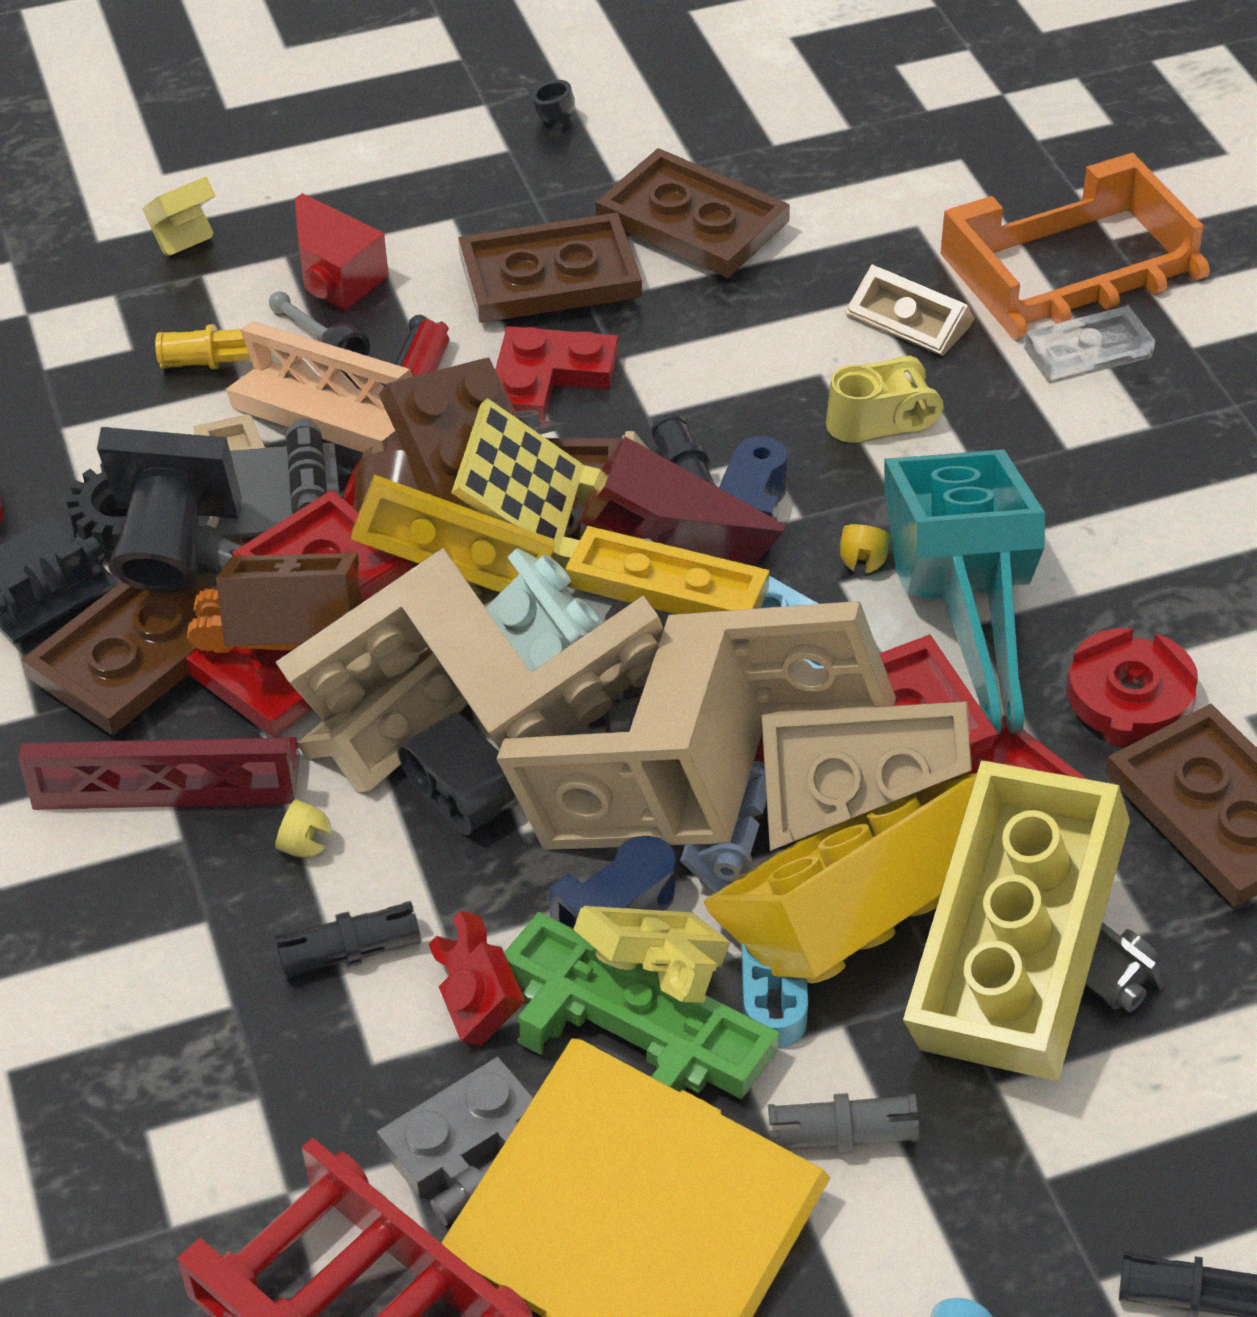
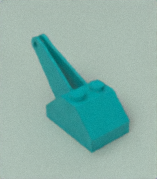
(962, 528)

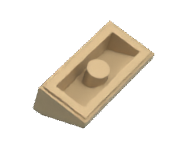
(909, 311)

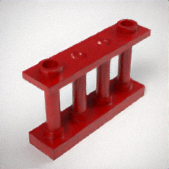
(229, 1283)

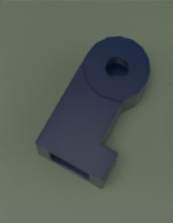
(758, 474)
(635, 880)

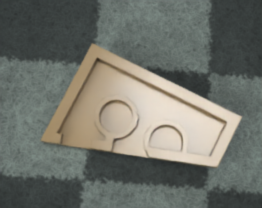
(856, 760)

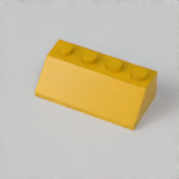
(846, 884)

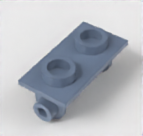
(725, 862)

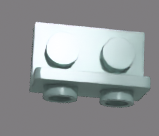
(539, 611)

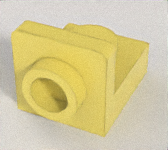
(179, 218)

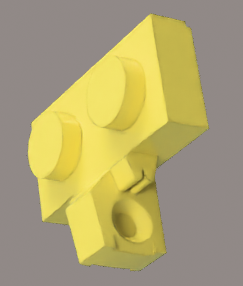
(666, 942)

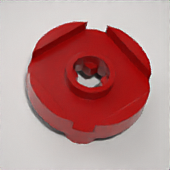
(1127, 713)

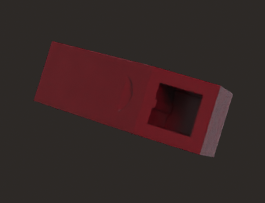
(659, 500)

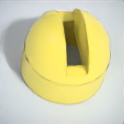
(300, 828)

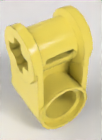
(875, 400)

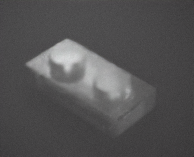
(1089, 344)

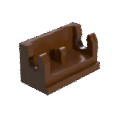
(285, 596)

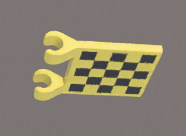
(522, 478)

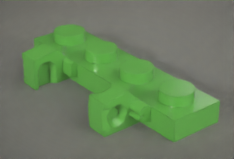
(682, 1039)

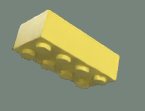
(1018, 920)

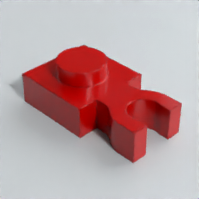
(480, 982)

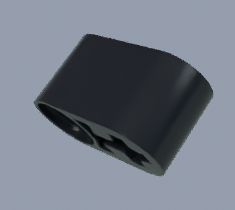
(457, 773)

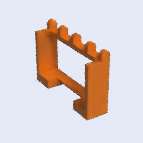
(1110, 187)

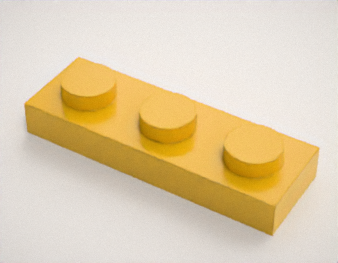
(421, 524)
(665, 575)

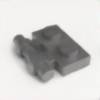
(453, 1132)

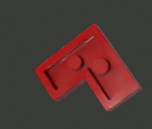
(538, 359)

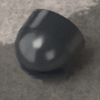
(554, 101)

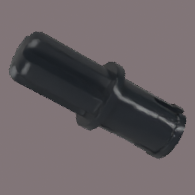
(1187, 1286)

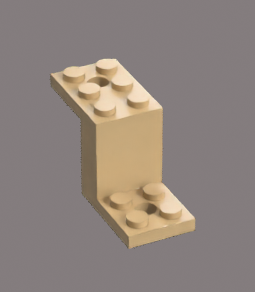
(441, 611)
(696, 726)

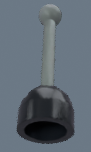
(338, 335)

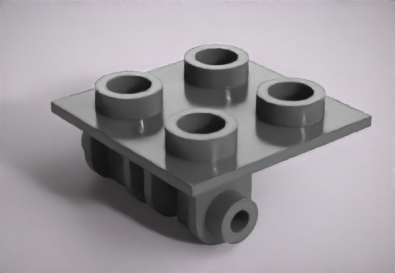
(281, 480)

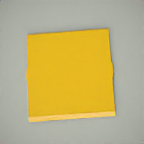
(633, 1200)

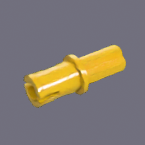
(200, 347)

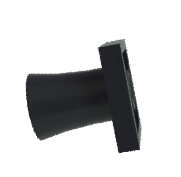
(165, 487)

